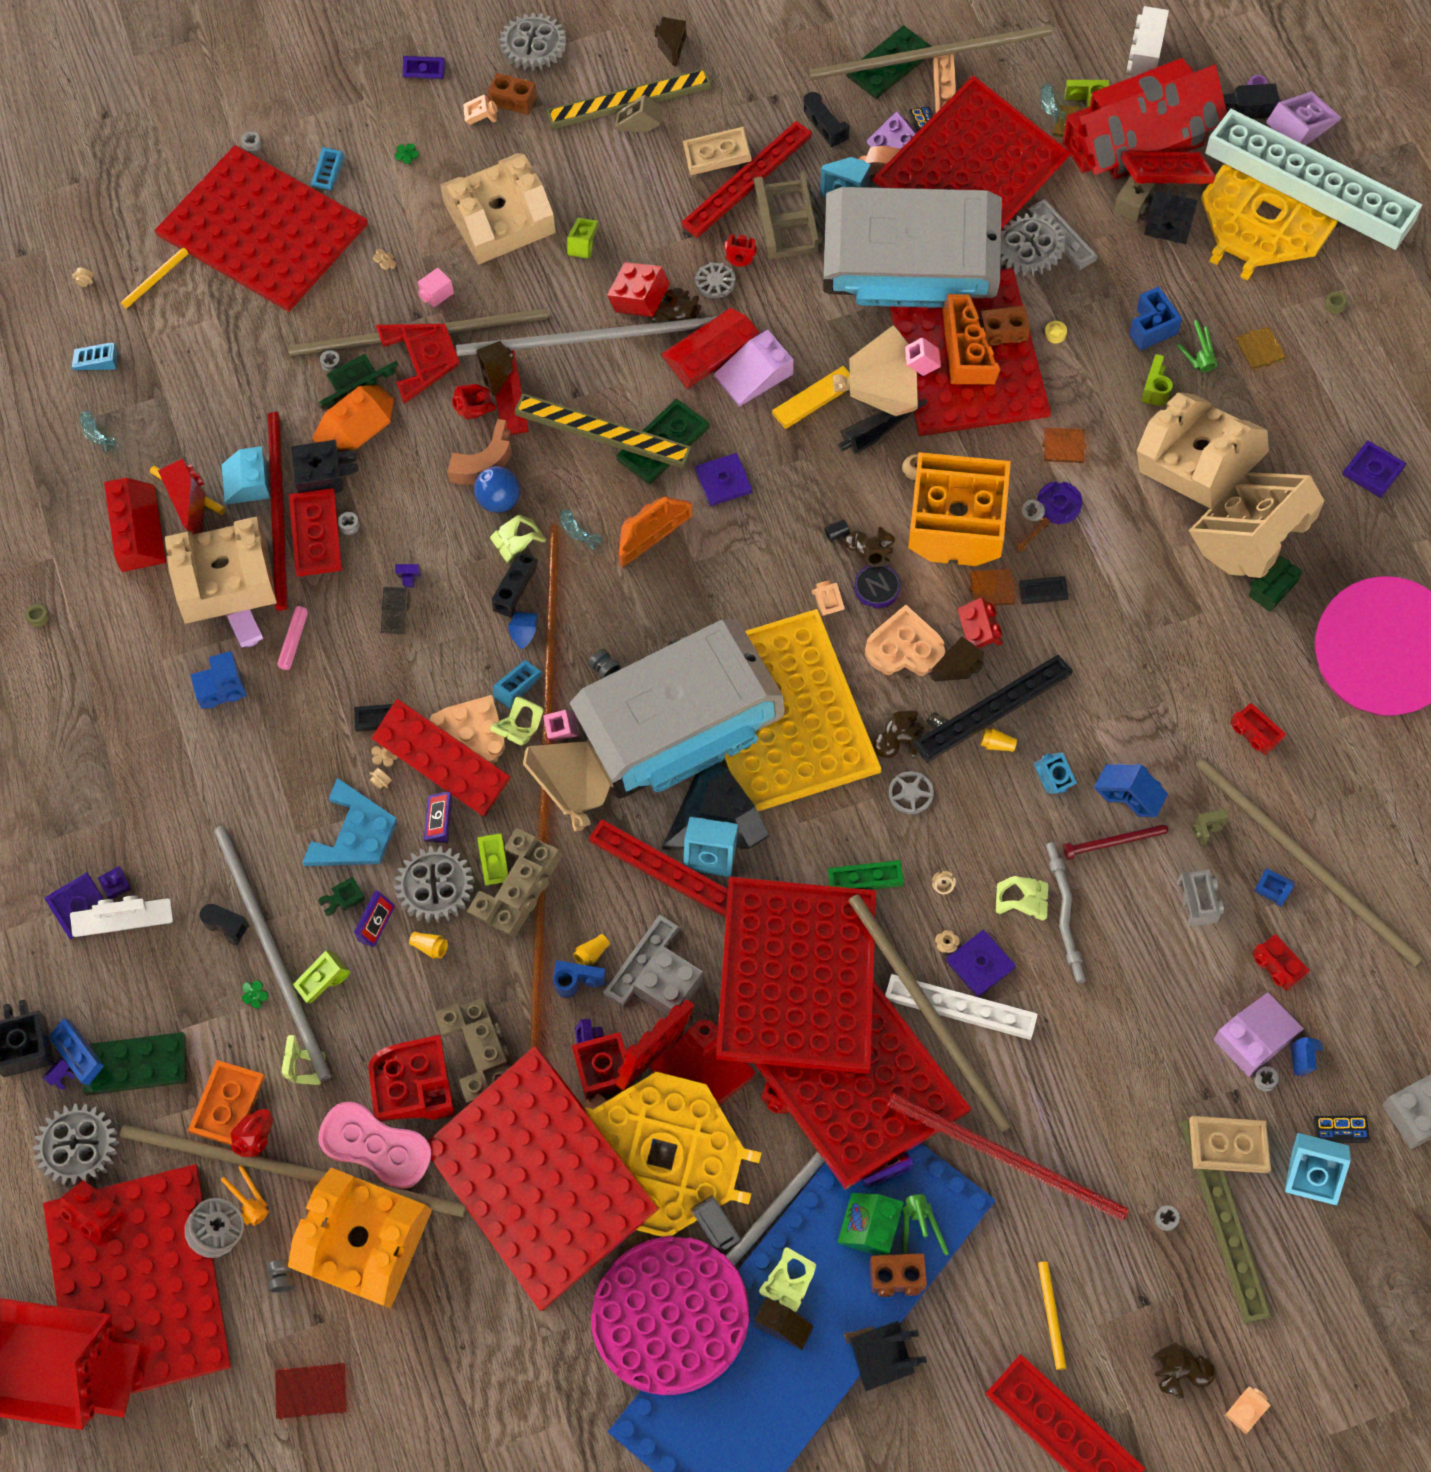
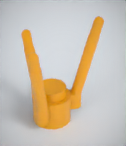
(252, 1210)

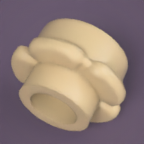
(83, 277)
(379, 779)
(943, 888)
(944, 947)

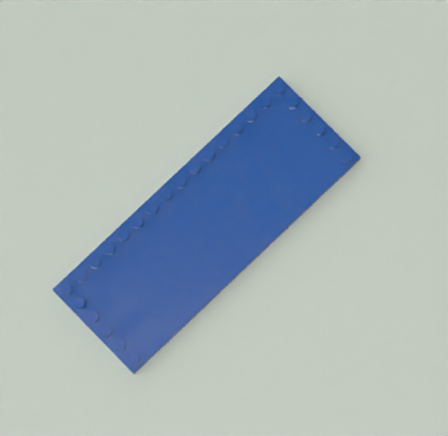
(772, 1393)

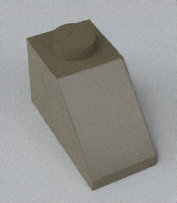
(639, 116)

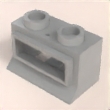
(1201, 897)

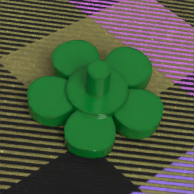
(406, 153)
(254, 994)

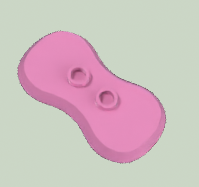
(391, 1153)

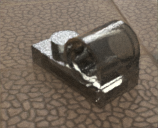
(394, 608)

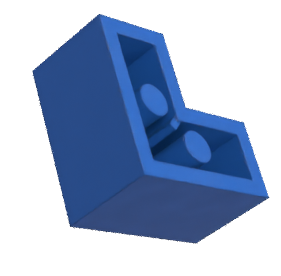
(1156, 321)
(219, 683)
(1132, 786)

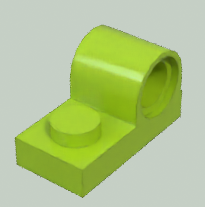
(1083, 89)
(581, 238)
(1157, 382)
(493, 858)
(324, 972)

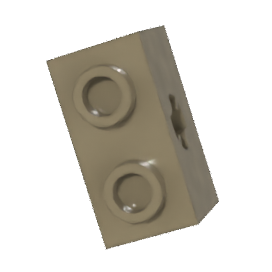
(1134, 199)

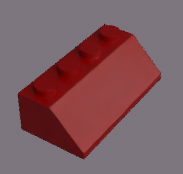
(709, 347)
(134, 524)

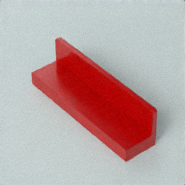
(508, 399)

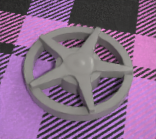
(911, 792)

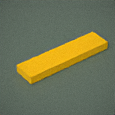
(808, 400)

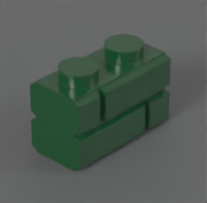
(1275, 584)

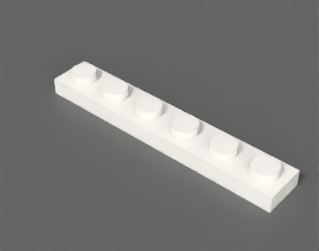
(967, 1008)

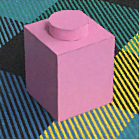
(435, 288)
(922, 356)
(560, 725)

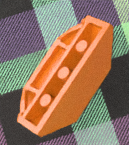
(356, 418)
(651, 526)

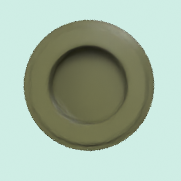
(1335, 302)
(37, 615)

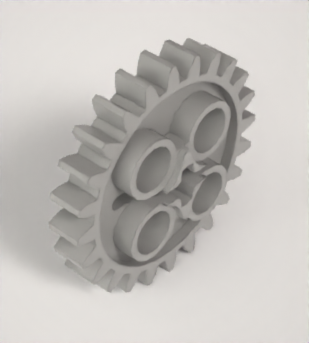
(545, 47)
(1035, 244)
(412, 887)
(77, 1123)

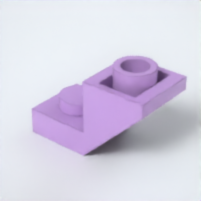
(245, 628)

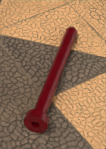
(1071, 850)

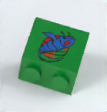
(870, 1223)

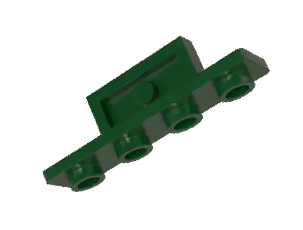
(352, 375)

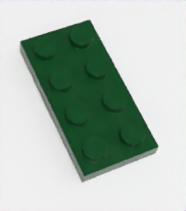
(880, 79)
(673, 423)
(139, 1063)

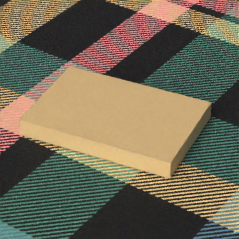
(717, 151)
(1229, 1144)

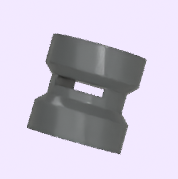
(603, 664)
(280, 1276)

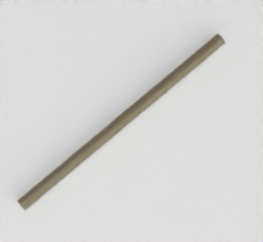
(930, 1013)

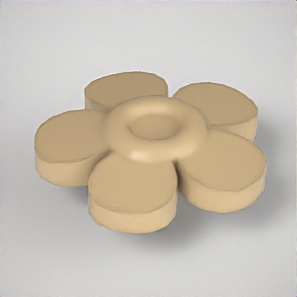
(384, 259)
(382, 755)

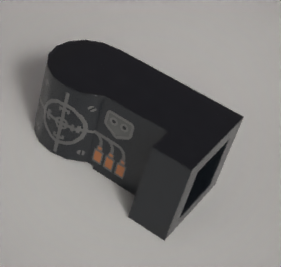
(226, 921)

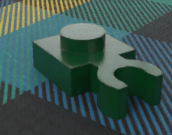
(345, 895)

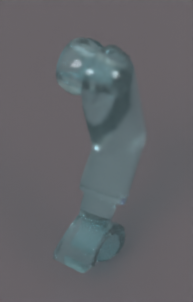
(1047, 103)
(90, 430)
(573, 530)

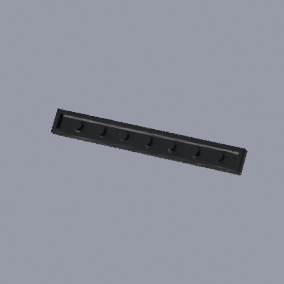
(992, 708)

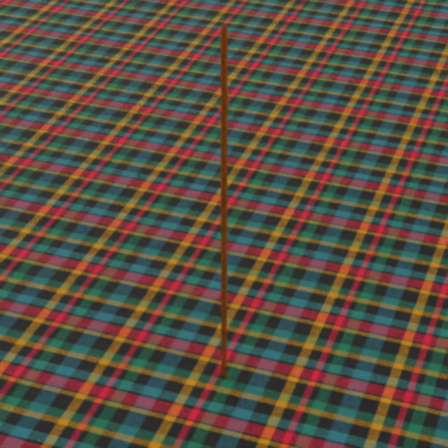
(544, 797)

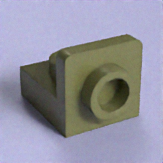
(1210, 822)

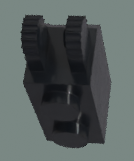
(1253, 100)

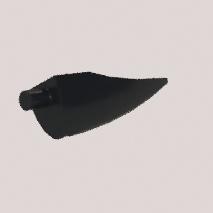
(871, 429)

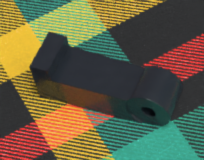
(824, 121)
(514, 584)

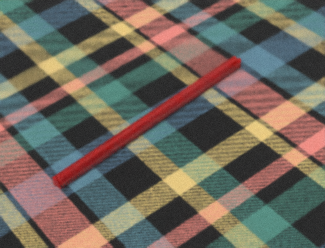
(277, 511)
(1010, 1157)

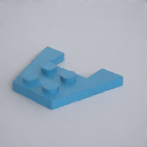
(362, 836)

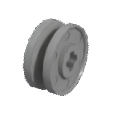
(201, 1234)

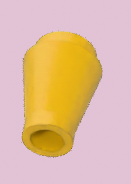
(996, 740)
(432, 945)
(590, 951)

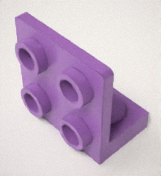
(893, 132)

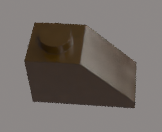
(671, 38)
(495, 365)
(959, 662)
(783, 1323)

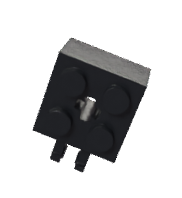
(1170, 216)
(321, 466)
(23, 1041)

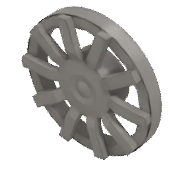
(715, 280)

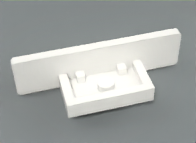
(119, 916)

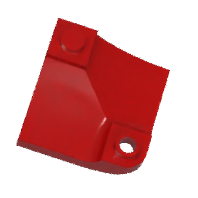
(696, 1061)
(411, 1082)

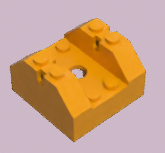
(966, 480)
(364, 1270)

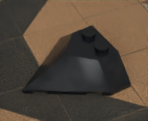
(718, 797)

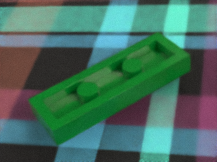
(867, 876)

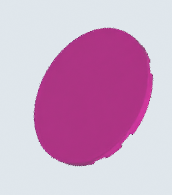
(1378, 646)
(670, 1315)

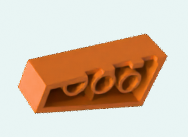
(967, 348)

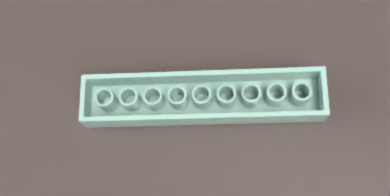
(1313, 179)

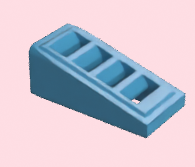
(328, 153)
(103, 363)
(505, 693)

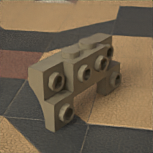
(521, 887)
(482, 1042)

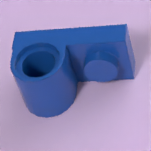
(576, 973)

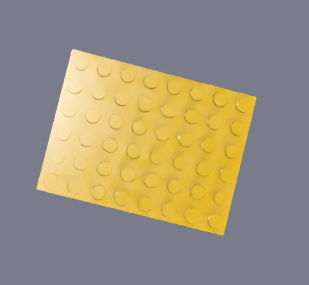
(821, 732)

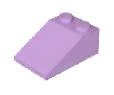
(1303, 118)
(755, 368)
(1257, 1034)

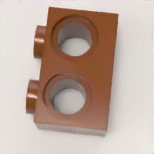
(512, 93)
(1008, 323)
(896, 1266)

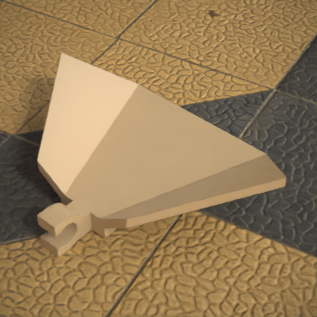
(881, 375)
(569, 777)

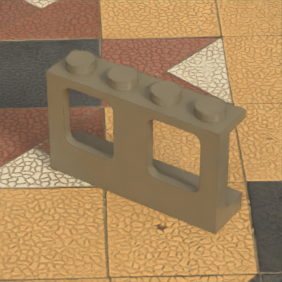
(774, 222)

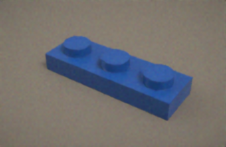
(76, 1051)

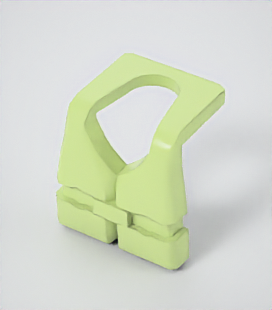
(511, 544)
(509, 729)
(1034, 897)
(292, 1053)
(787, 1290)

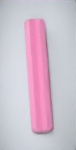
(292, 638)

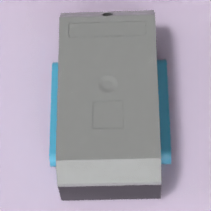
(911, 245)
(678, 709)

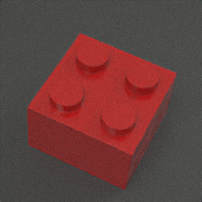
(638, 289)
(598, 1064)

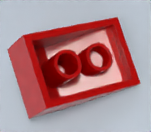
(186, 493)

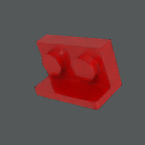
(1280, 962)

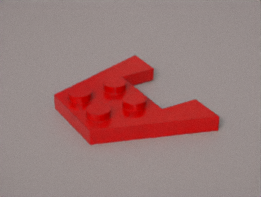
(429, 352)

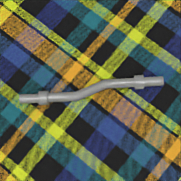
(1073, 956)

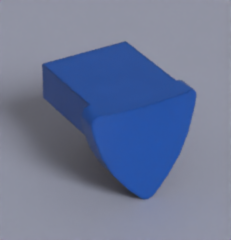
(523, 628)
(1274, 887)
(1304, 1055)

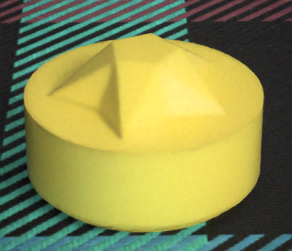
(1055, 332)

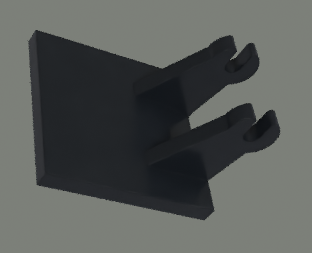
(883, 1355)

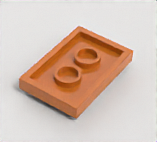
(225, 1101)

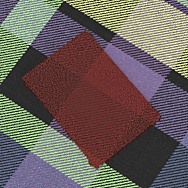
(310, 1391)

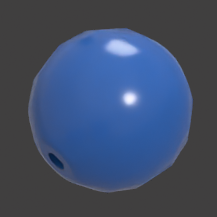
(497, 489)

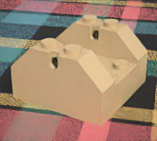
(499, 231)
(1204, 475)
(1252, 520)
(240, 574)

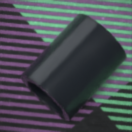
(836, 530)

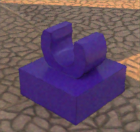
(408, 572)
(114, 883)
(585, 1032)
(56, 1072)

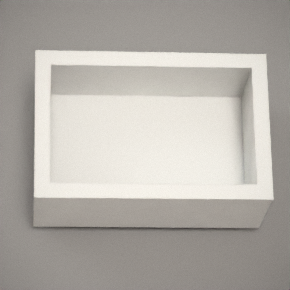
(1147, 40)

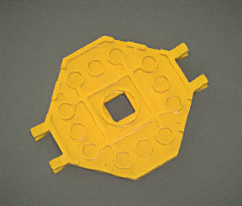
(1260, 241)
(706, 1151)

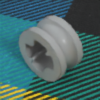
(251, 136)
(327, 355)
(1040, 510)
(348, 517)
(1258, 1078)
(1171, 1225)

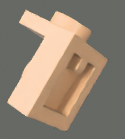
(479, 109)
(828, 598)
(1248, 1409)

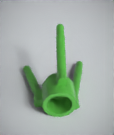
(1205, 358)
(919, 1209)

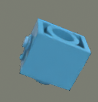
(1054, 773)

